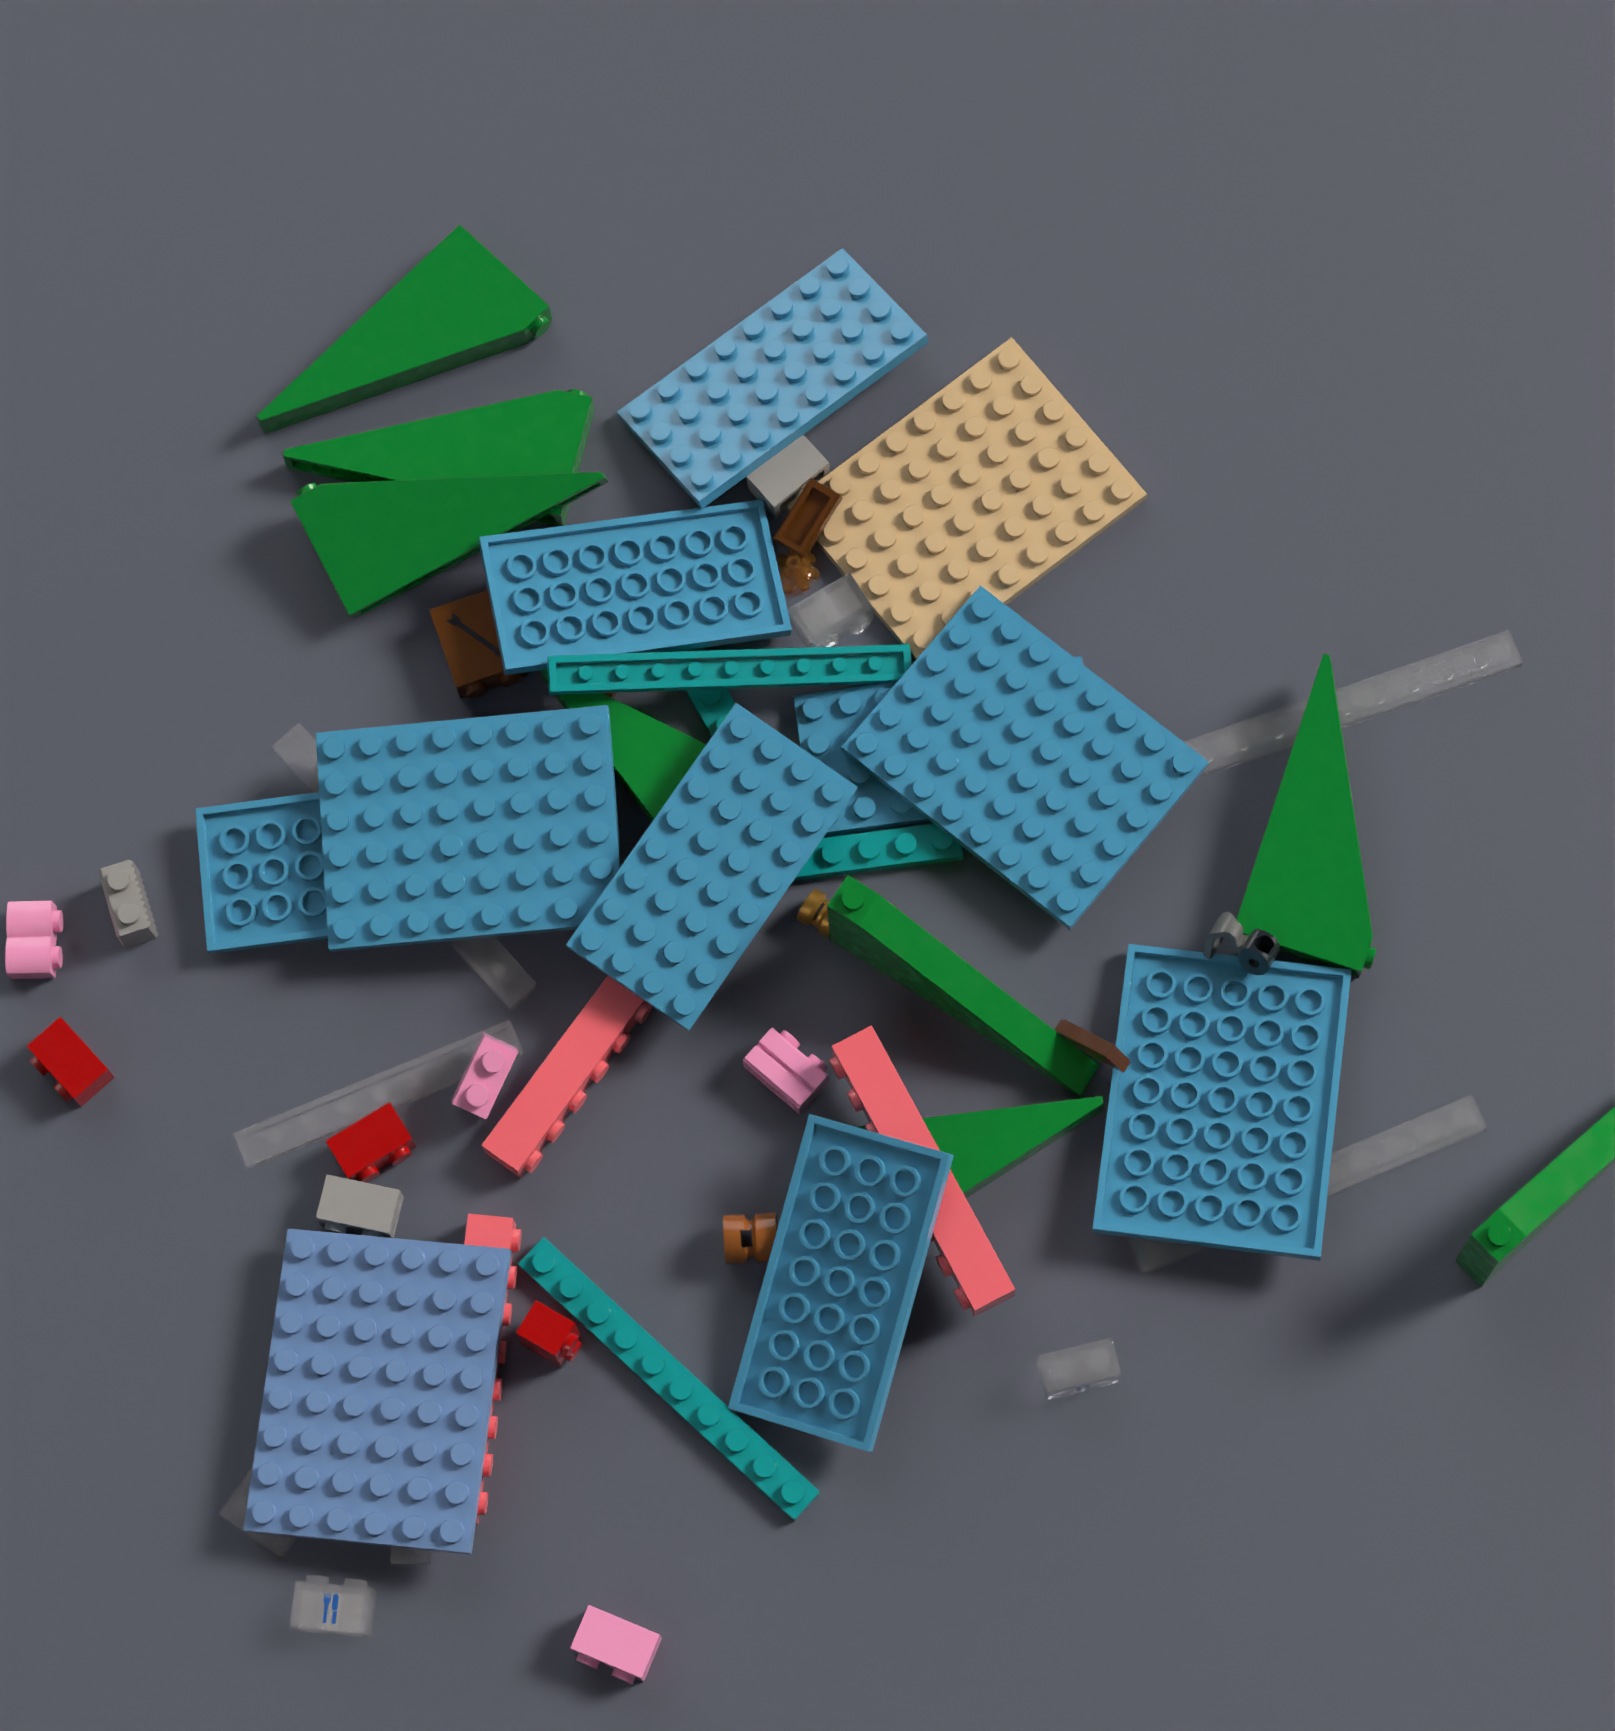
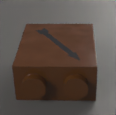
(472, 645)

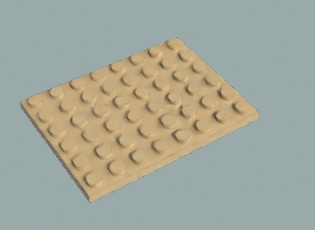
(970, 492)

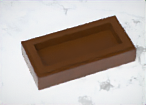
(807, 518)
(1093, 1045)

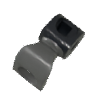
(1255, 950)

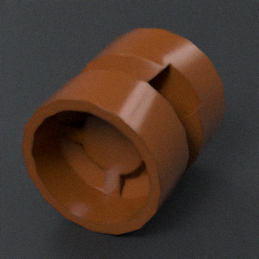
(763, 1236)

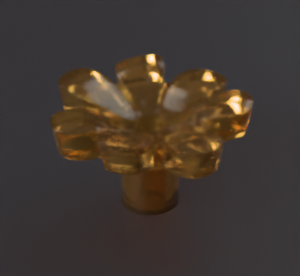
(796, 571)

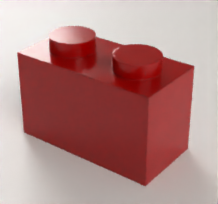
(70, 1062)
(372, 1144)
(550, 1334)

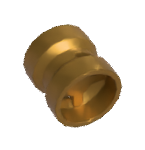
(815, 912)

